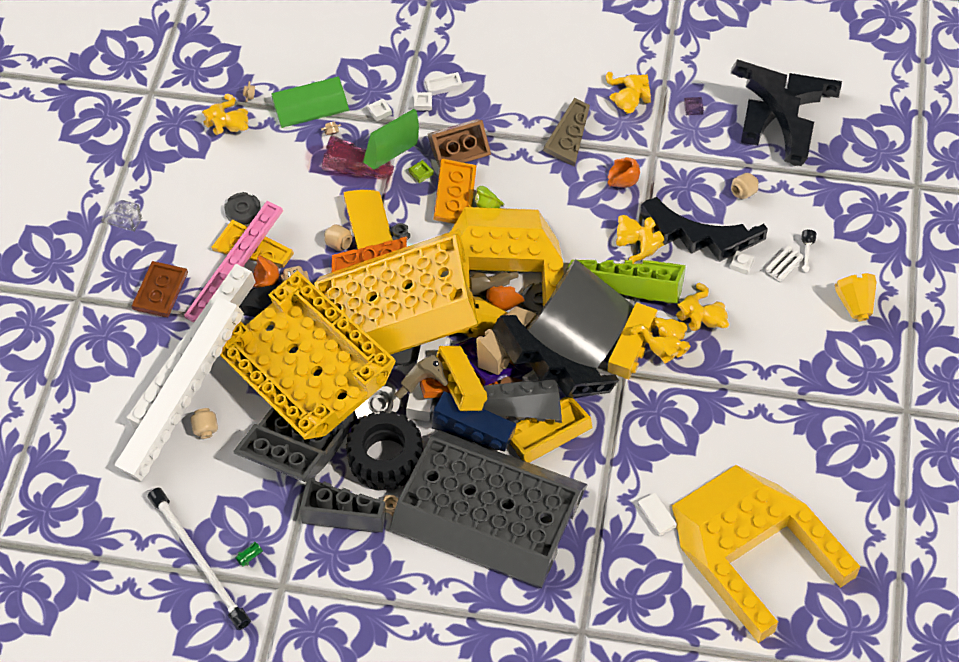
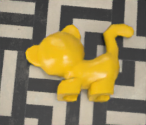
(636, 88)
(233, 120)
(630, 232)
(711, 315)
(669, 342)

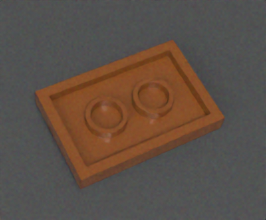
(159, 289)

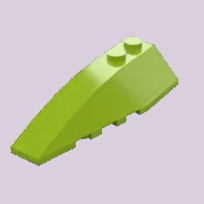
(647, 281)

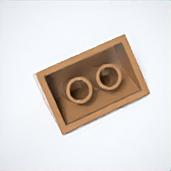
(460, 142)

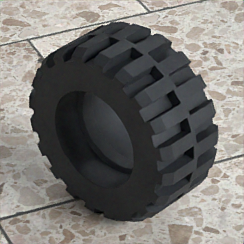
(379, 428)

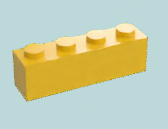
(631, 347)
(461, 379)

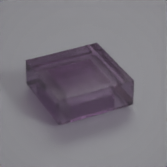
(693, 106)

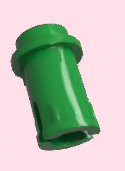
(248, 554)

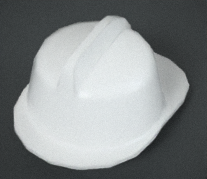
(382, 400)

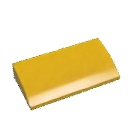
(367, 217)
(537, 438)

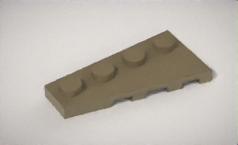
(567, 136)

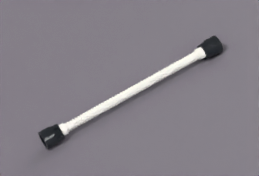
(237, 615)

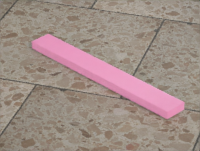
(238, 255)

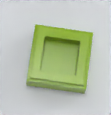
(421, 171)

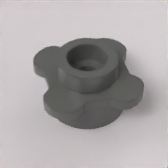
(400, 228)

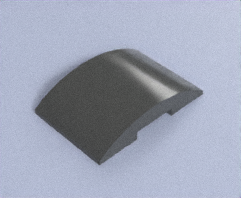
(581, 317)
(283, 449)

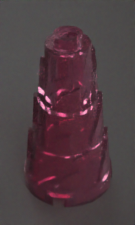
(348, 158)

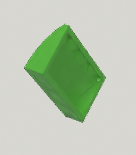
(310, 102)
(392, 139)

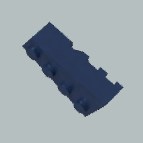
(476, 426)

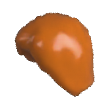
(624, 173)
(265, 272)
(504, 297)

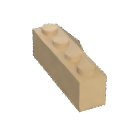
(491, 353)

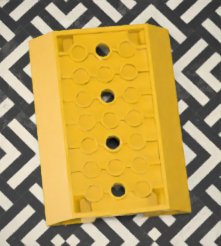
(404, 316)
(325, 342)

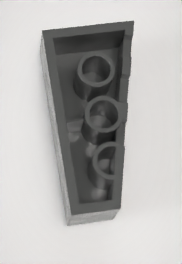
(340, 508)

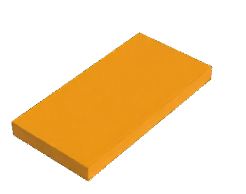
(454, 190)

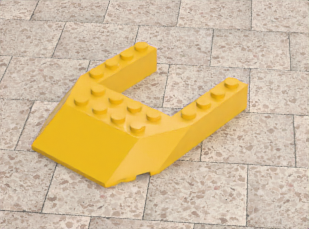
(510, 242)
(737, 515)

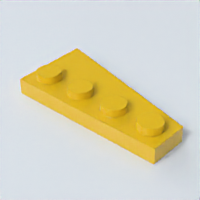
(267, 248)

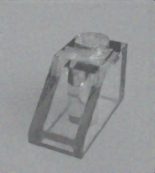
(123, 215)

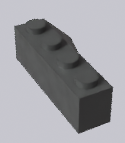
(525, 400)

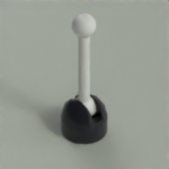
(808, 238)

